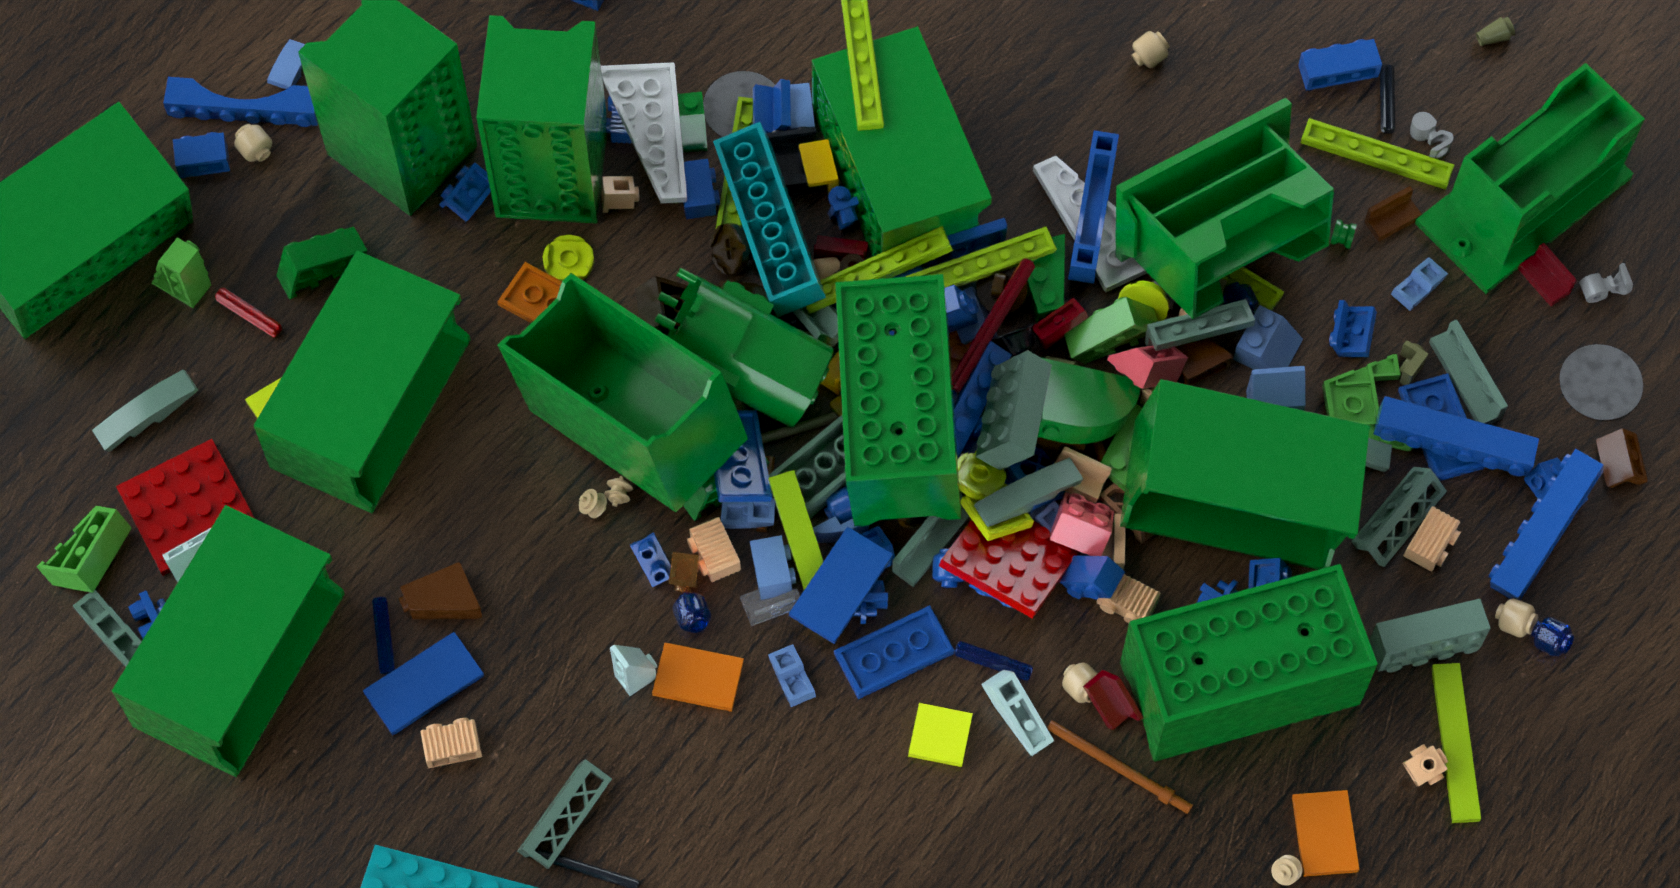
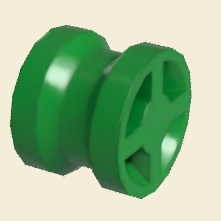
(1343, 233)

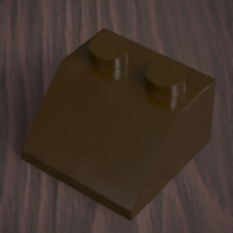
(649, 305)

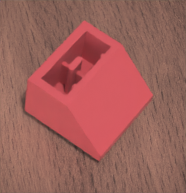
(1148, 366)
(1082, 524)

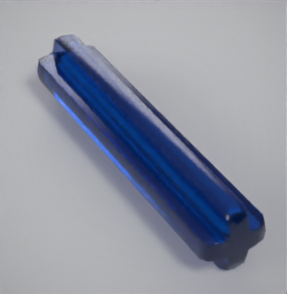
(383, 635)
(993, 660)

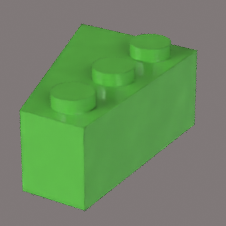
(182, 273)
(1109, 328)
(88, 552)

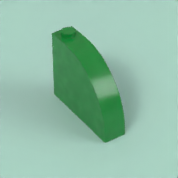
(1085, 404)

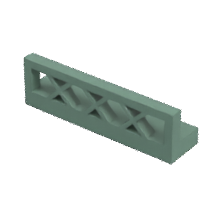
(821, 323)
(1211, 323)
(1469, 374)
(1398, 508)
(918, 553)
(555, 809)

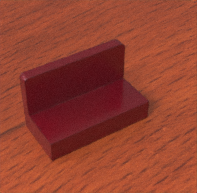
(839, 248)
(1548, 275)
(1058, 323)
(1111, 699)

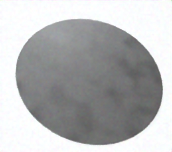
(722, 98)
(1601, 382)

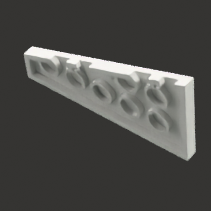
(650, 112)
(1066, 195)

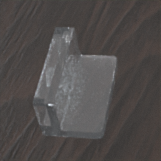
(763, 610)

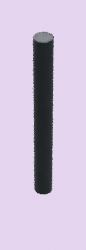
(591, 870)

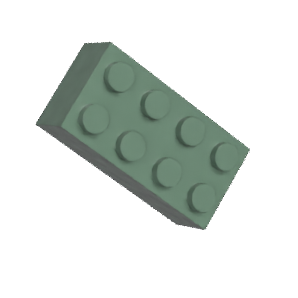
(1013, 410)
(819, 467)
(1429, 635)

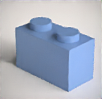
(771, 566)

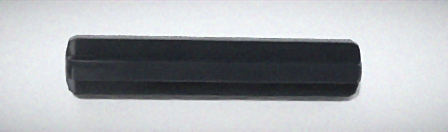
(1387, 99)

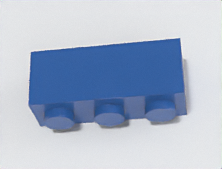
(1340, 64)

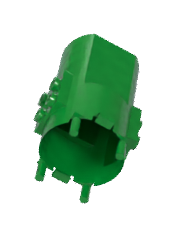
(758, 354)

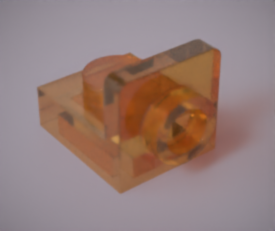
(684, 571)

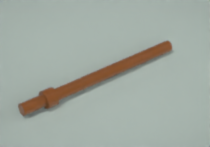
(1164, 794)

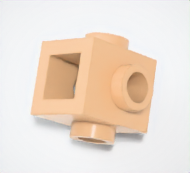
(1417, 770)

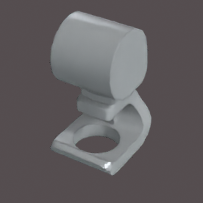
(1423, 128)
(1596, 288)

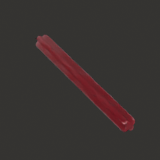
(991, 323)

